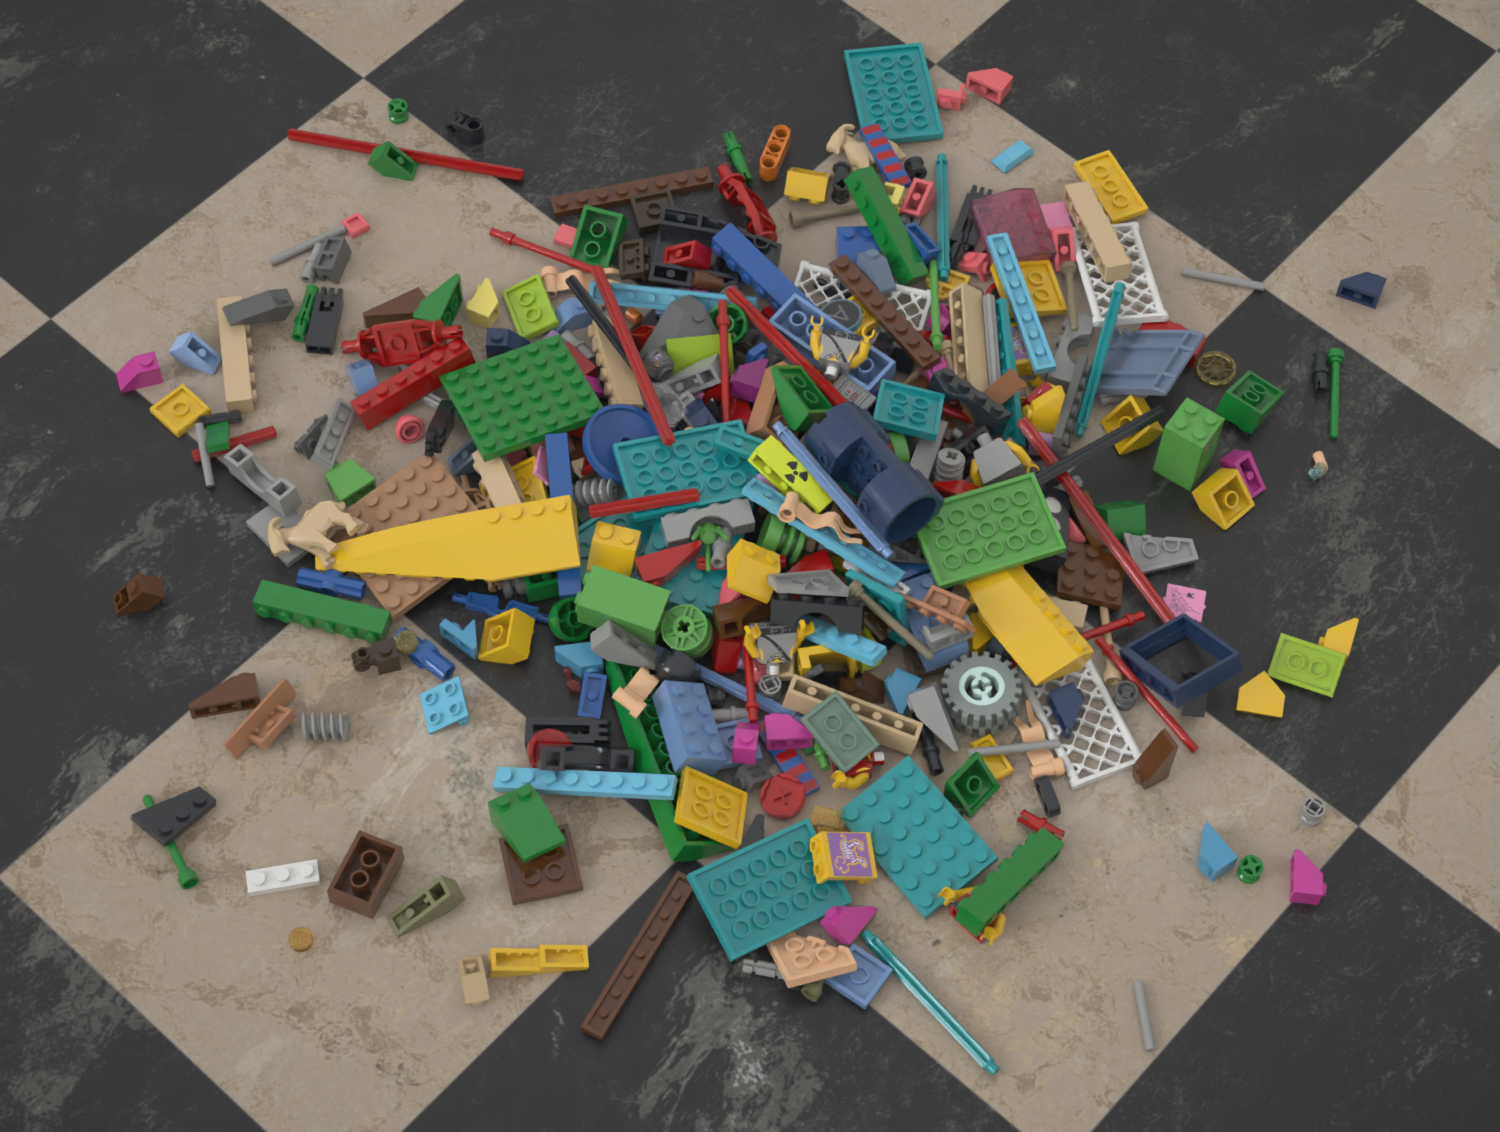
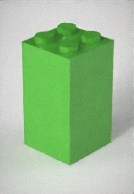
(1188, 444)
(625, 601)

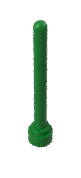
(1335, 358)
(187, 877)

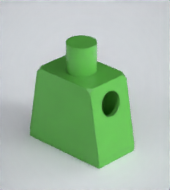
(349, 482)

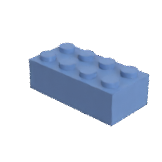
(918, 589)
(689, 727)

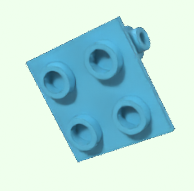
(445, 705)

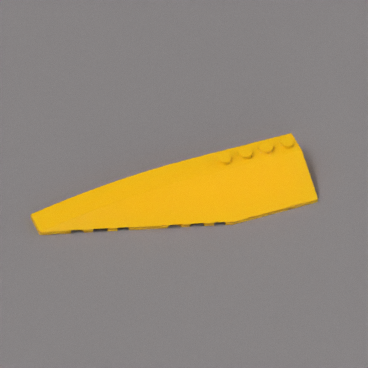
(471, 545)
(1028, 624)

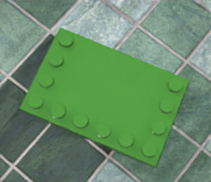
(990, 531)

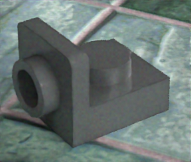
(751, 776)

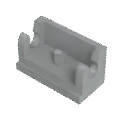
(944, 636)

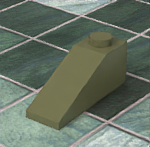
(426, 905)

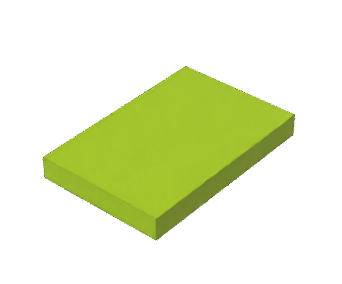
(530, 307)
(689, 350)
(1306, 665)

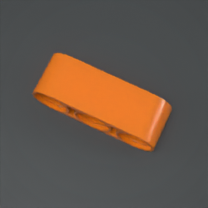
(774, 153)

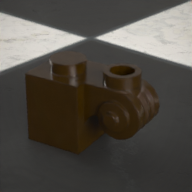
(381, 654)

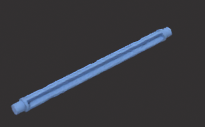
(833, 490)
(738, 690)

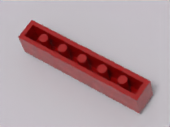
(411, 383)

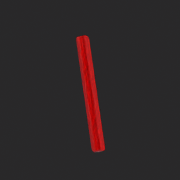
(644, 503)

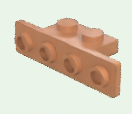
(944, 606)
(264, 721)

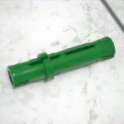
(735, 152)
(303, 319)

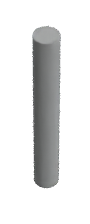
(205, 458)
(1144, 1016)

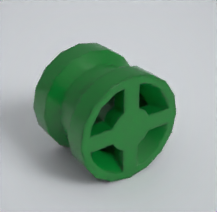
(398, 111)
(1252, 864)

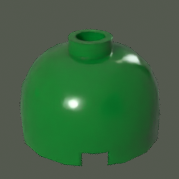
(739, 322)
(564, 621)

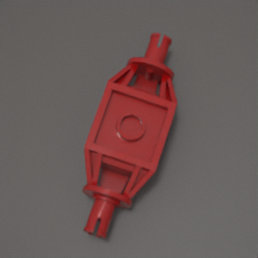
(737, 193)
(401, 341)

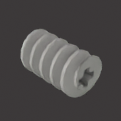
(949, 465)
(594, 493)
(326, 726)

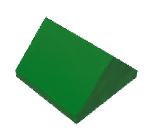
(1124, 517)
(971, 785)

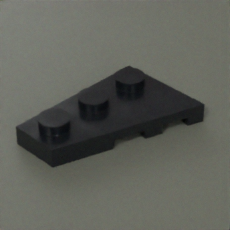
(174, 816)

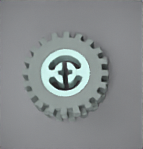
(981, 711)

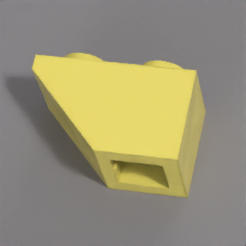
(484, 305)

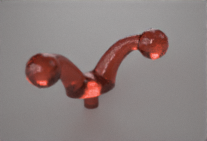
(572, 684)

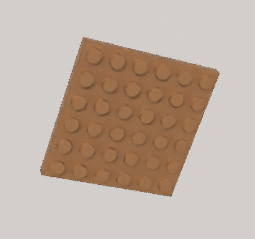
(410, 496)

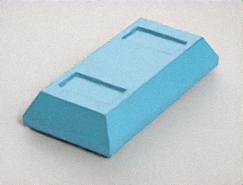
(1012, 156)

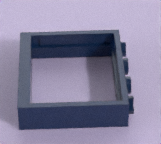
(1165, 635)

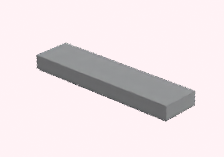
(333, 434)

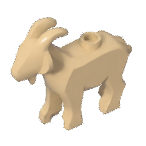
(856, 151)
(315, 531)

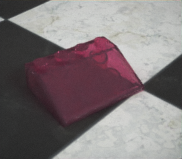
(1021, 217)

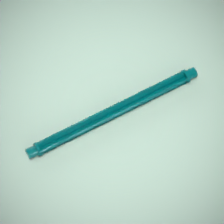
(942, 202)
(1099, 359)
(930, 1002)

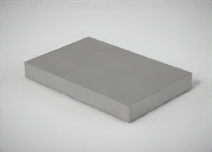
(259, 526)

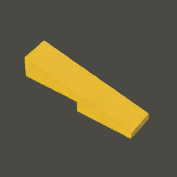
(541, 960)

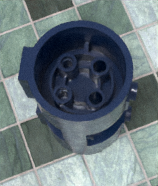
(889, 492)

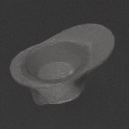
(670, 402)

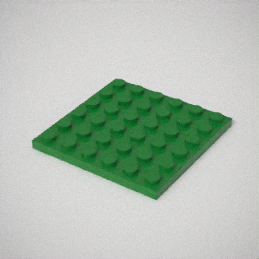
(521, 397)

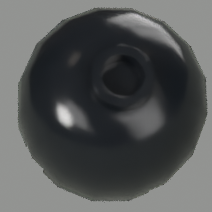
(676, 667)

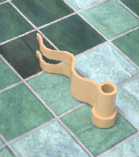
(556, 282)
(792, 508)
(637, 690)
(1042, 760)

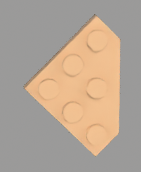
(809, 959)

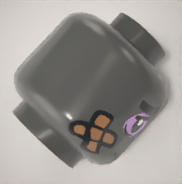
(658, 364)

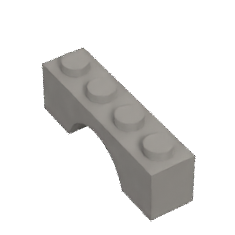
(1067, 342)
(276, 492)
(733, 515)

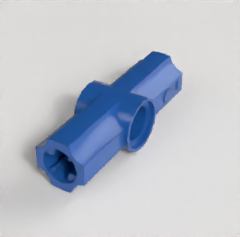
(331, 583)
(428, 657)

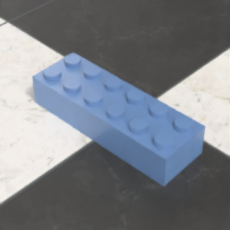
(794, 324)

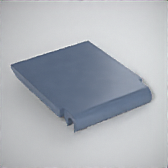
(1146, 361)

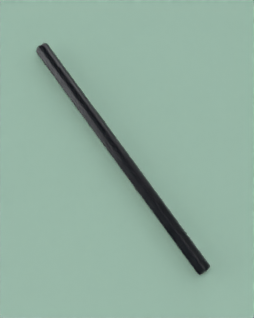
(604, 324)
(1099, 445)

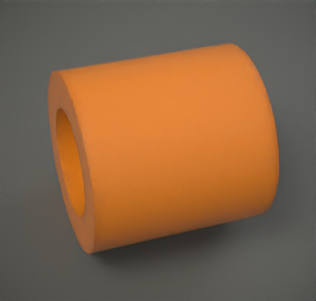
(633, 315)

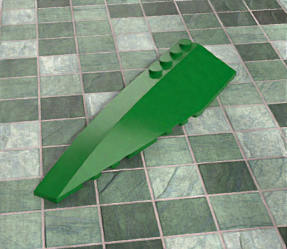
(652, 757)

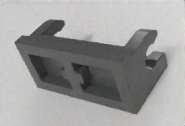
(332, 258)

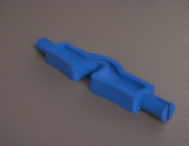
(489, 605)

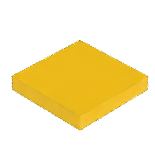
(180, 410)

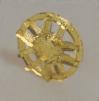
(1216, 368)

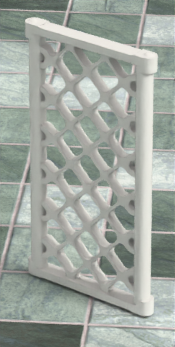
(915, 294)
(1156, 307)
(1114, 713)

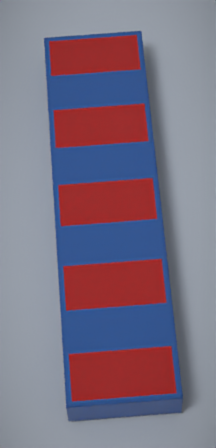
(884, 155)
(791, 763)

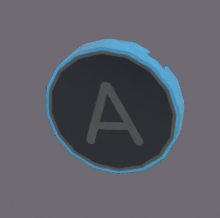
(844, 312)

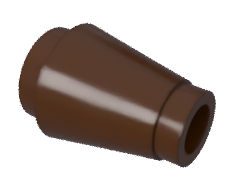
(706, 281)

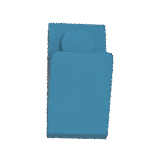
(463, 639)

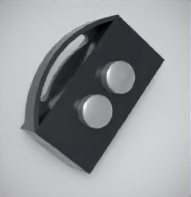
(1059, 506)

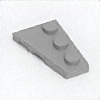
(1159, 553)
(808, 582)

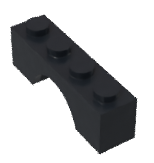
(983, 409)
(846, 613)
(590, 757)

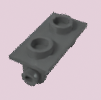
(308, 442)

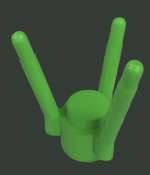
(708, 535)

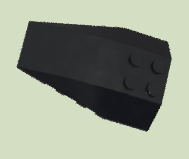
(685, 225)

